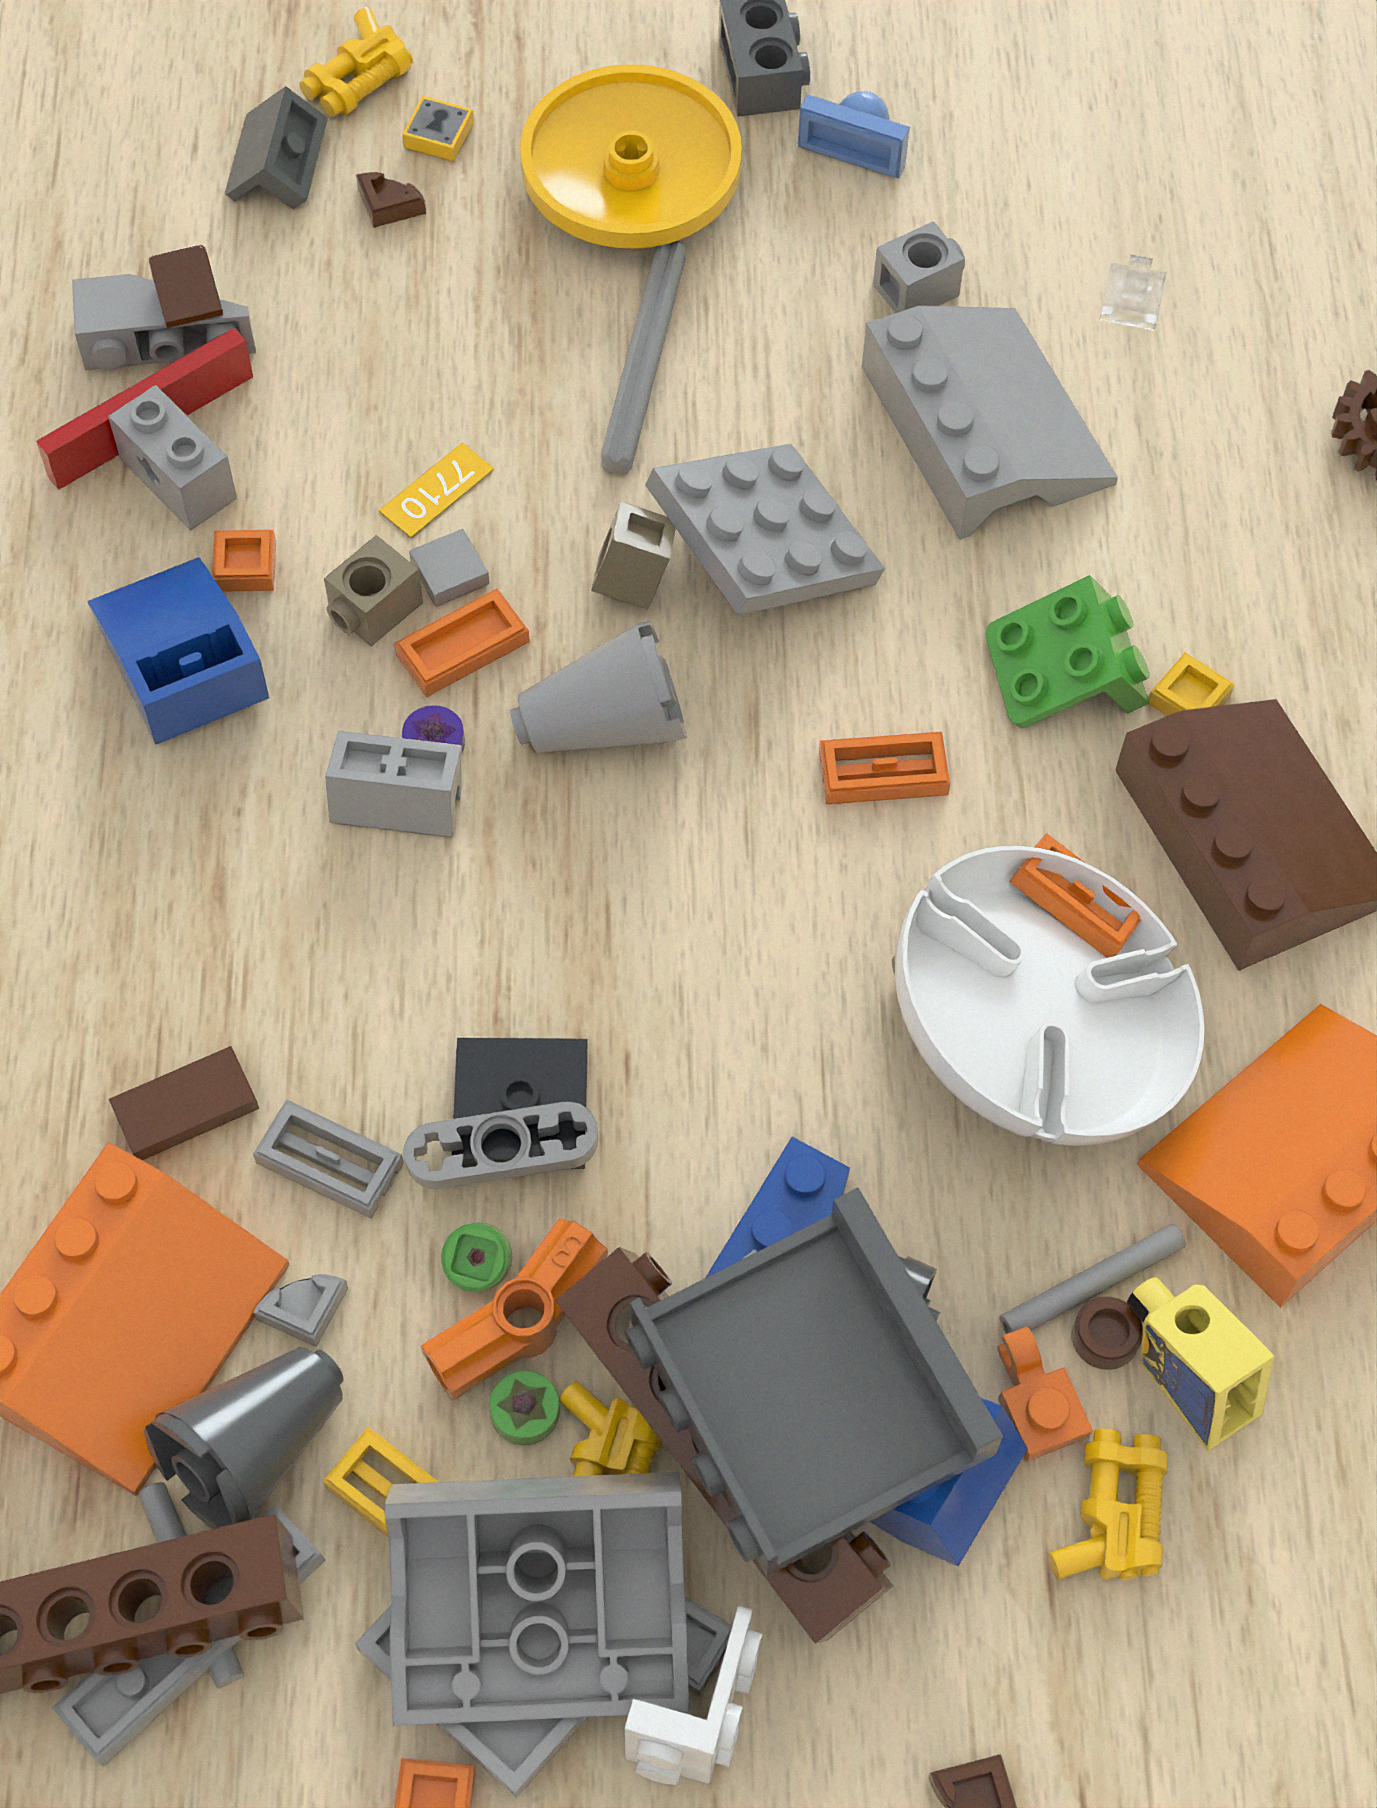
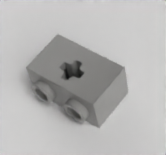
(173, 457)

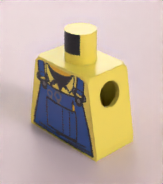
(1202, 1359)

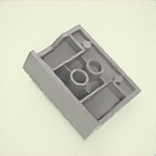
(981, 411)
(536, 1598)

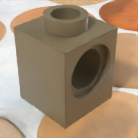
(634, 555)
(372, 570)

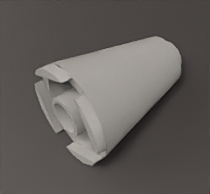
(603, 699)

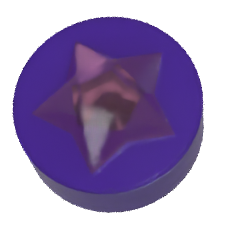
(434, 725)

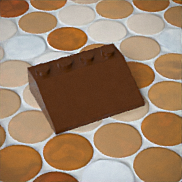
(1250, 826)

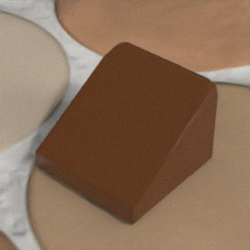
(185, 286)

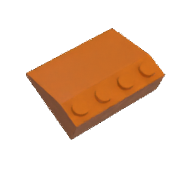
(1283, 1155)
(125, 1313)

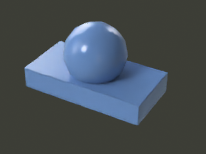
(854, 132)

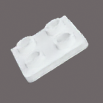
(679, 1744)

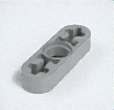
(479, 1126)

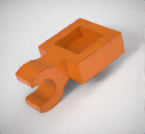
(1039, 1404)

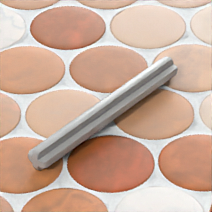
(643, 358)

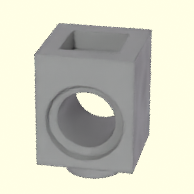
(919, 269)

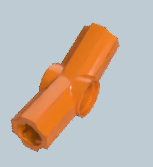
(486, 1340)

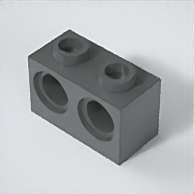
(762, 55)

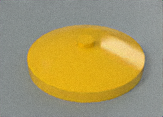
(631, 156)

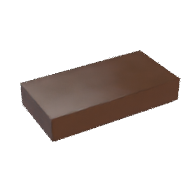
(184, 1103)

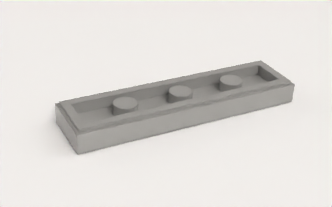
(114, 1709)

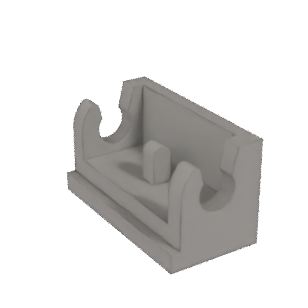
(394, 783)

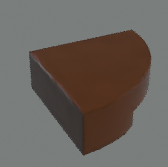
(388, 199)
(974, 1785)

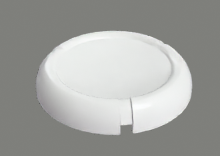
(1035, 1017)

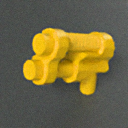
(370, 60)
(618, 1436)
(1121, 1535)

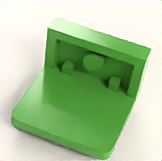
(1066, 653)

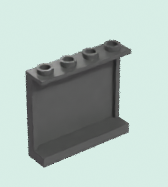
(813, 1386)

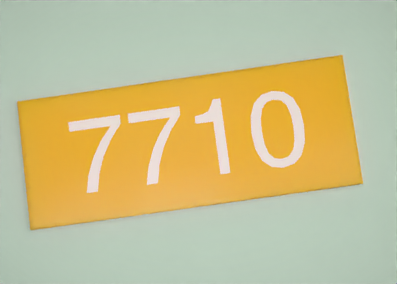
(436, 489)

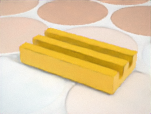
(353, 1463)

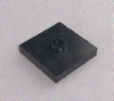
(516, 1075)

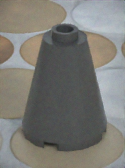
(245, 1434)

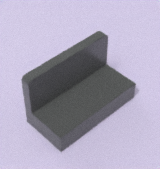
(278, 149)

